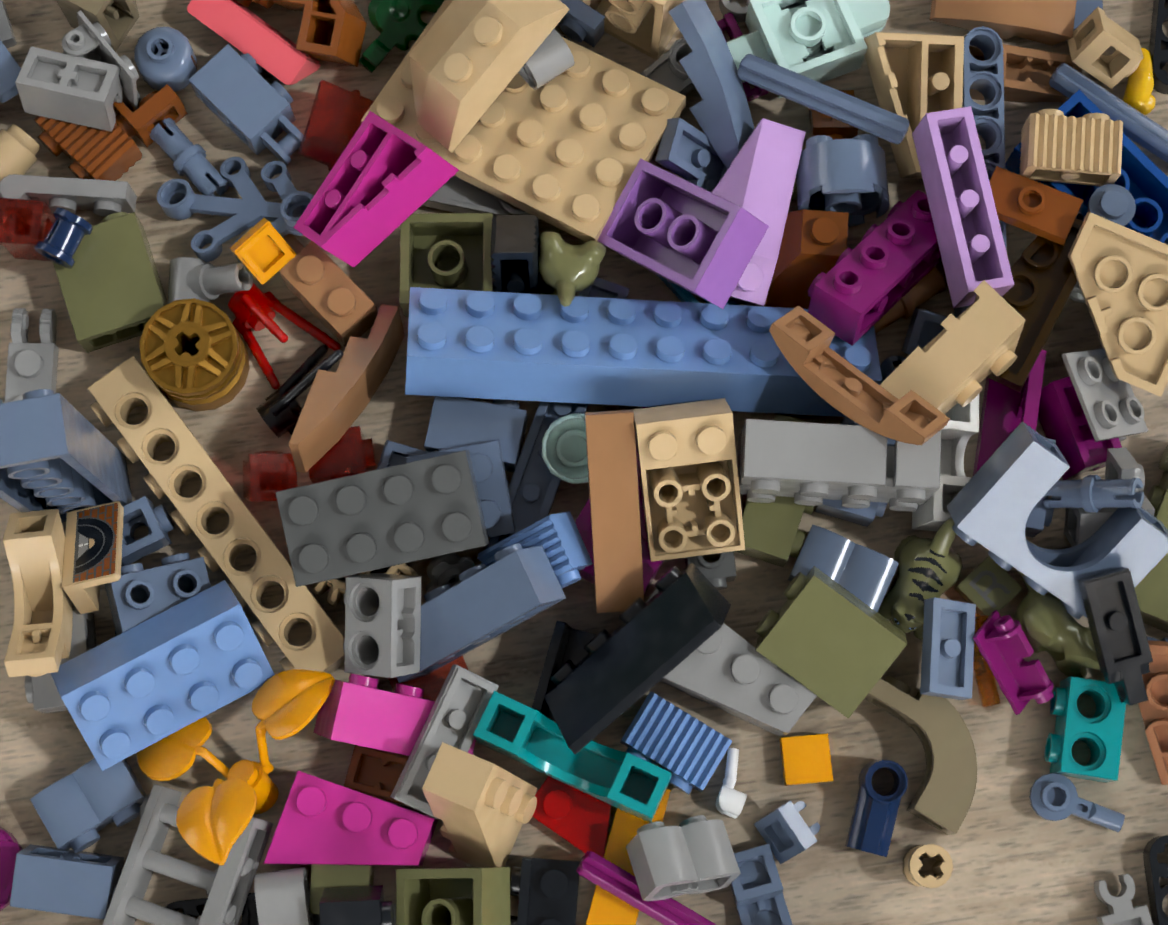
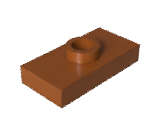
(1033, 205)
(375, 772)

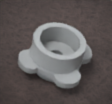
(446, 570)

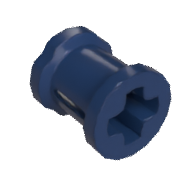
(64, 238)

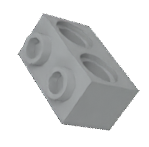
(382, 624)

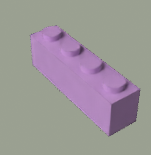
(961, 204)

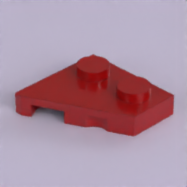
(573, 815)

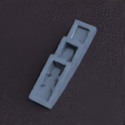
(710, 66)

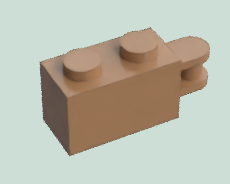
(327, 291)

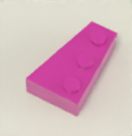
(373, 716)

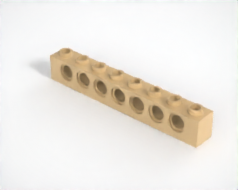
(131, 387)

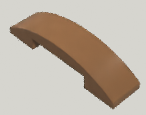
(847, 389)

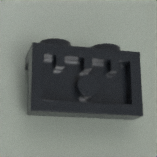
(545, 891)

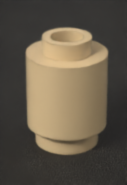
(16, 151)

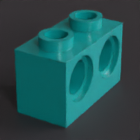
(1101, 732)

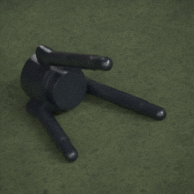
(282, 408)

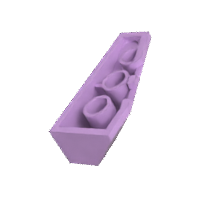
(762, 184)

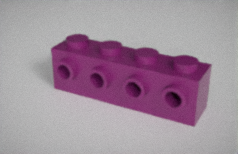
(877, 270)

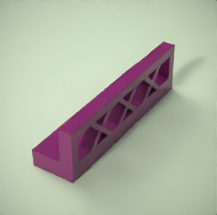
(1003, 410)

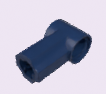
(876, 813)

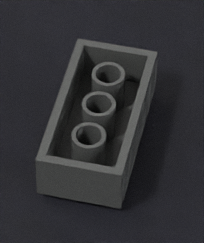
(382, 518)

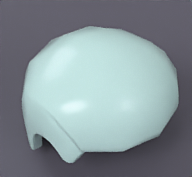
(566, 448)

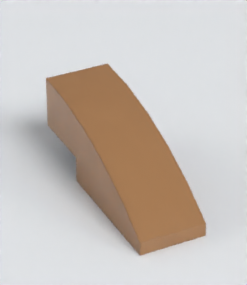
(1034, 20)

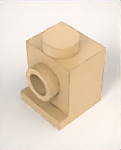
(1105, 49)

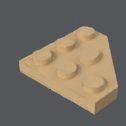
(1127, 298)

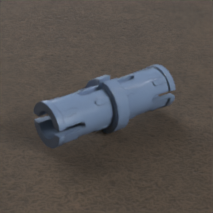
(189, 158)
(1095, 493)

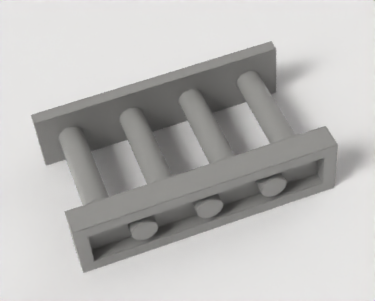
(225, 886)

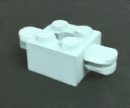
(830, 28)

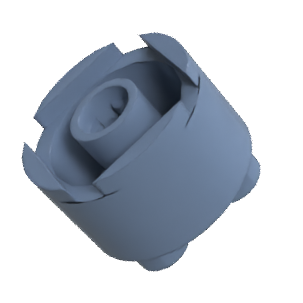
(843, 177)

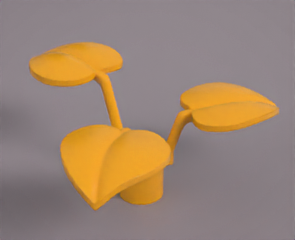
(217, 815)

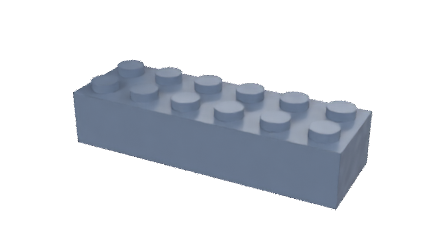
(57, 457)

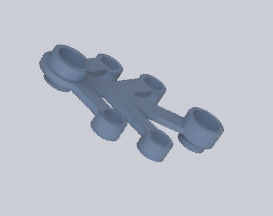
(181, 202)

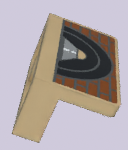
(92, 553)

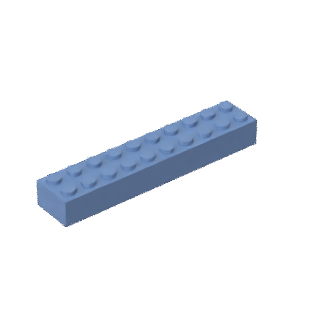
(609, 352)

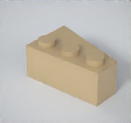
(915, 78)
(478, 806)

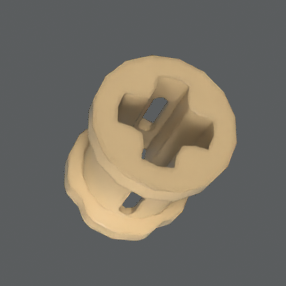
(942, 867)

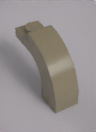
(948, 750)

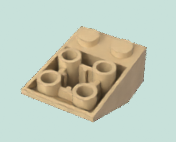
(689, 479)

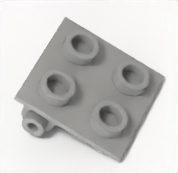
(93, 43)
(1106, 401)

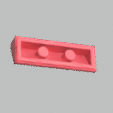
(256, 37)

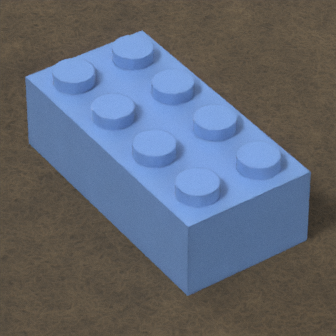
(162, 675)

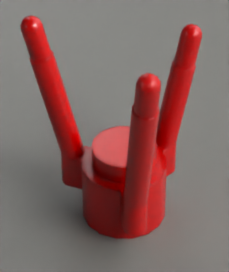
(256, 311)

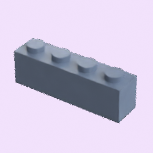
(484, 605)

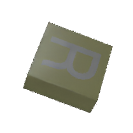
(988, 587)

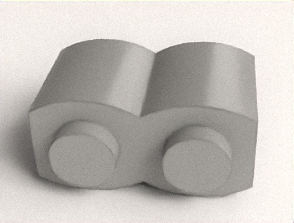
(682, 858)

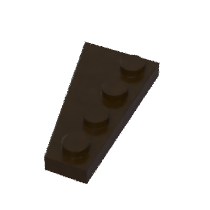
(1039, 293)

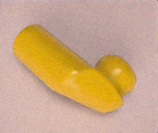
(1141, 85)

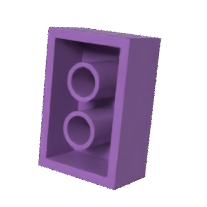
(683, 233)

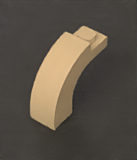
(41, 607)

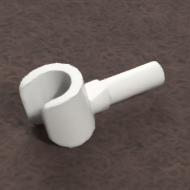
(730, 801)

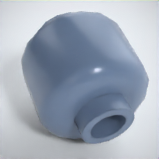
(165, 58)

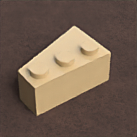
(962, 353)

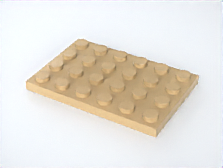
(555, 147)

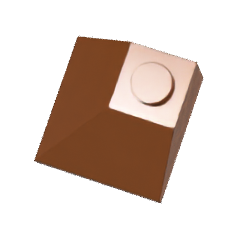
(808, 247)

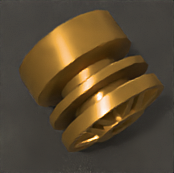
(200, 380)

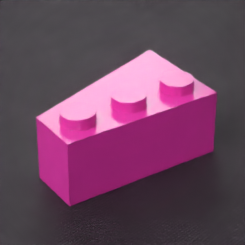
(372, 190)
(346, 828)

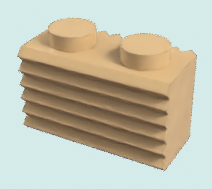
(1071, 148)

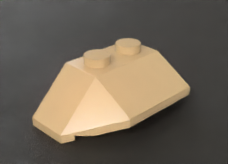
(473, 58)

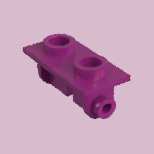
(1004, 650)

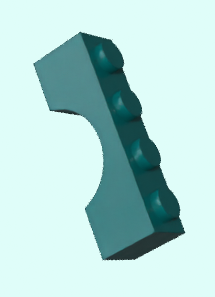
(595, 769)

